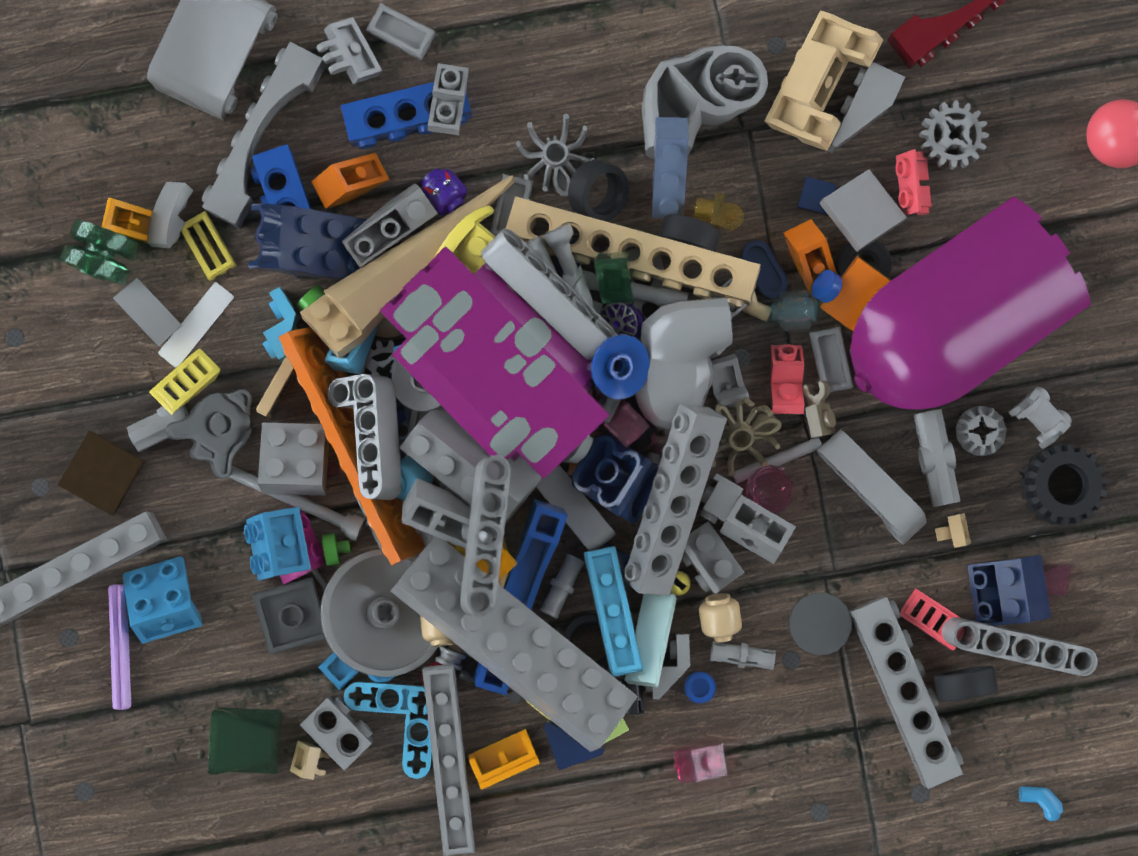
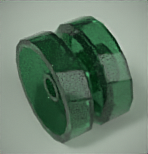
(98, 255)

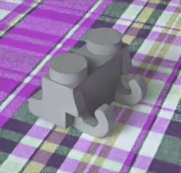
(1043, 415)

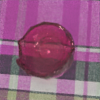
(770, 488)

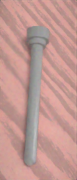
(350, 525)

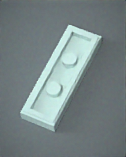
(652, 637)

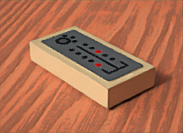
(276, 389)

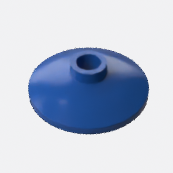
(631, 368)

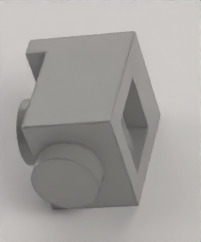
(719, 499)

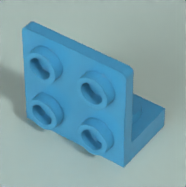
(277, 543)
(160, 600)

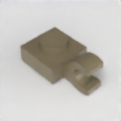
(819, 415)

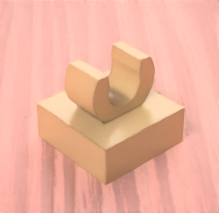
(956, 531)
(306, 760)

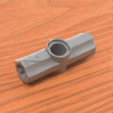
(937, 458)

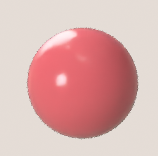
(1114, 134)

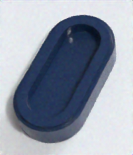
(771, 277)

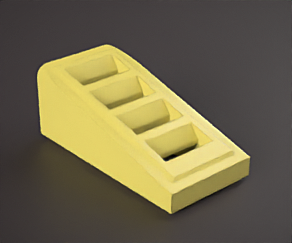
(199, 367)

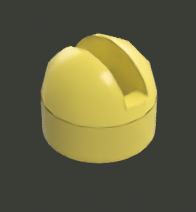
(683, 578)

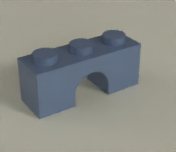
(669, 166)

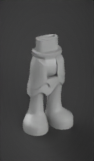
(559, 241)

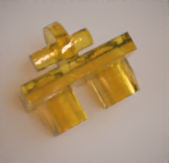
(715, 213)

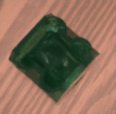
(244, 741)

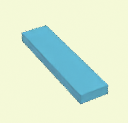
(613, 611)

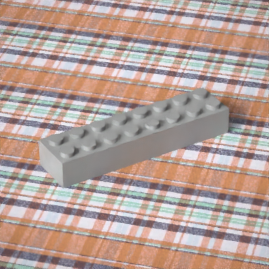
(517, 647)

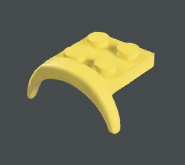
(470, 239)

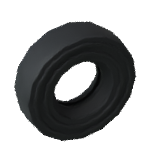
(875, 250)

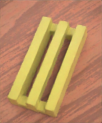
(220, 268)

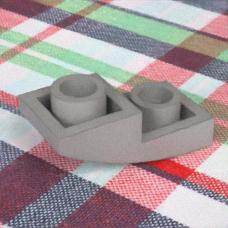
(448, 99)
(165, 222)
(147, 311)

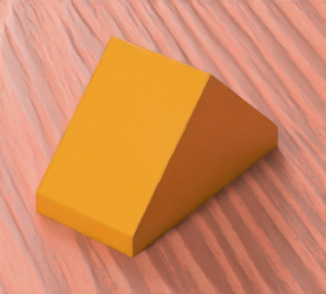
(127, 220)

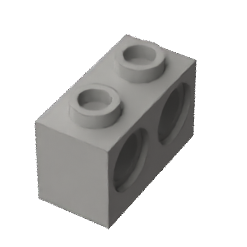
(332, 738)

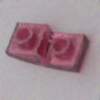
(626, 423)

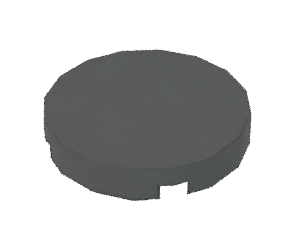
(820, 623)

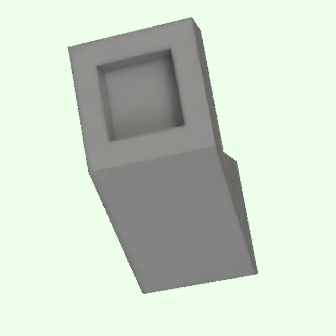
(679, 650)

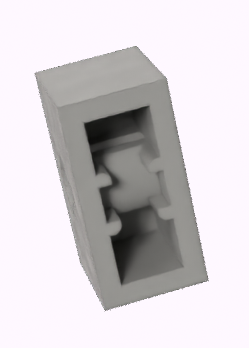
(757, 529)

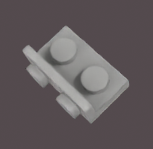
(710, 559)

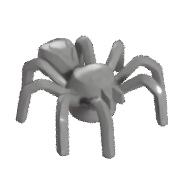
(555, 156)

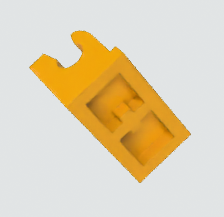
(503, 759)

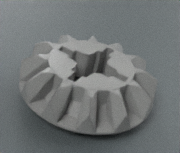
(971, 442)

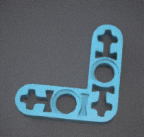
(405, 706)

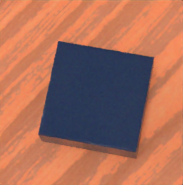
(812, 194)

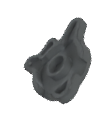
(217, 427)

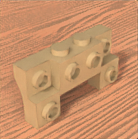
(815, 75)

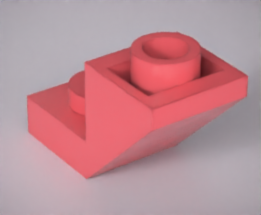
(786, 379)

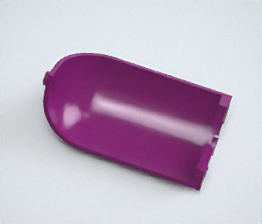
(966, 310)

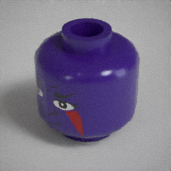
(444, 190)

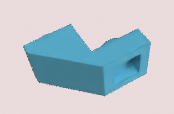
(282, 308)

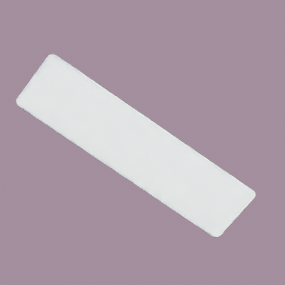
(196, 324)

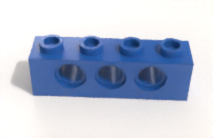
(389, 105)
(279, 163)

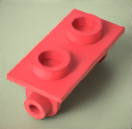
(911, 169)

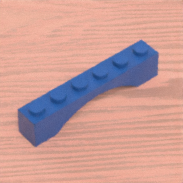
(533, 556)

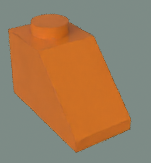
(349, 180)
(809, 252)

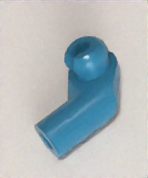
(1050, 804)

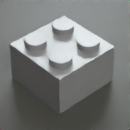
(293, 459)

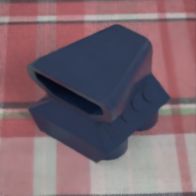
(615, 477)

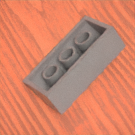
(453, 455)

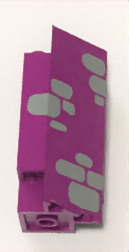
(494, 363)

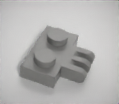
(349, 51)

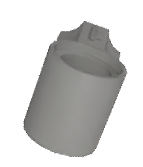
(153, 428)

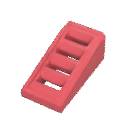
(940, 610)

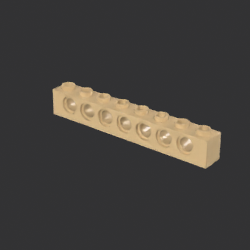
(527, 214)

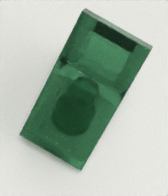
(614, 277)

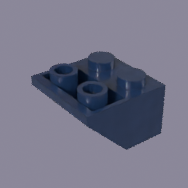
(1009, 591)

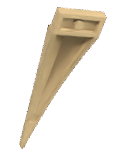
(352, 305)

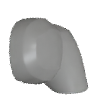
(704, 87)
(679, 352)

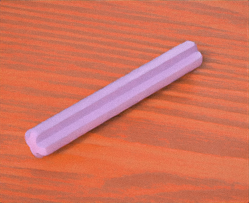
(119, 648)

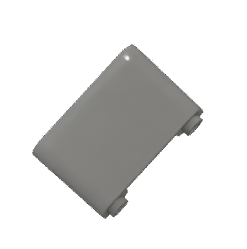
(207, 51)

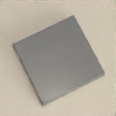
(863, 210)

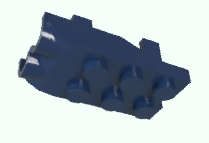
(304, 242)

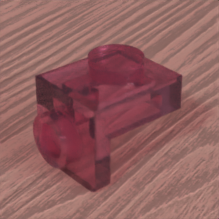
(700, 763)

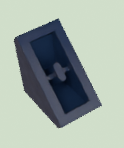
(567, 749)

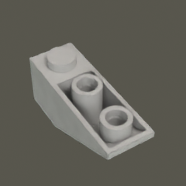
(871, 100)
(389, 224)

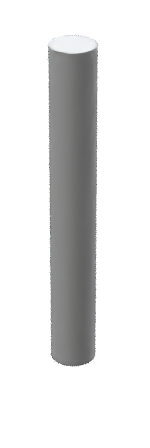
(779, 458)

